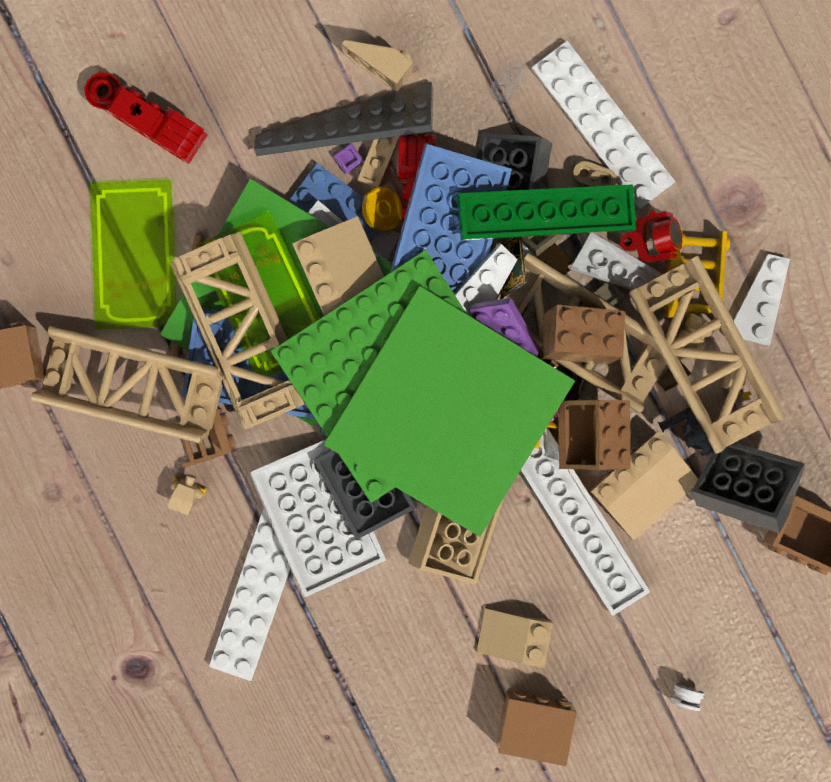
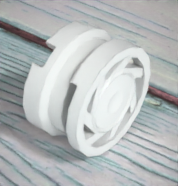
(687, 697)

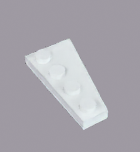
(611, 264)
(761, 303)

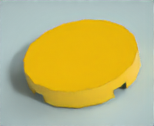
(381, 208)

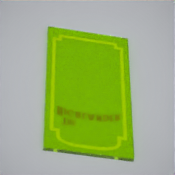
(133, 254)
(281, 283)

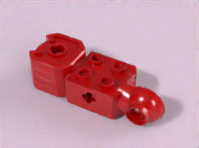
(165, 128)
(409, 157)

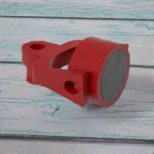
(665, 232)

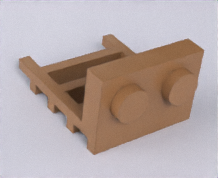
(221, 439)

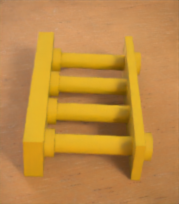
(722, 244)

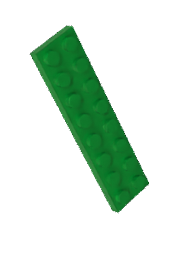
(546, 212)

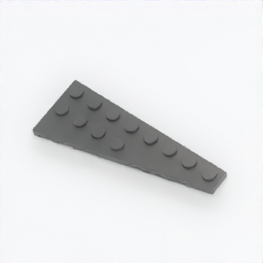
(383, 117)

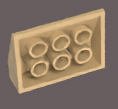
(338, 263)
(648, 488)
(449, 548)

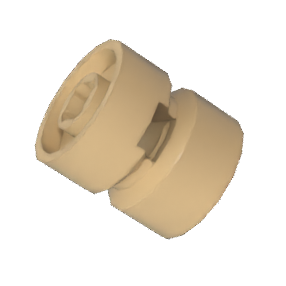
(692, 323)

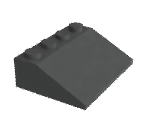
(523, 154)
(749, 486)
(355, 506)

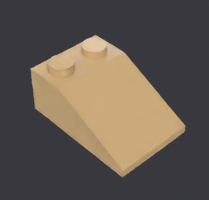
(382, 62)
(515, 637)

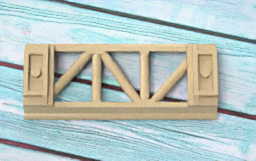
(197, 267)
(636, 380)
(195, 416)
(730, 425)

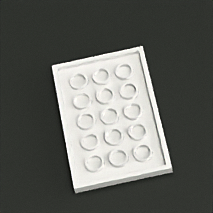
(310, 522)

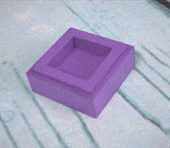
(348, 158)

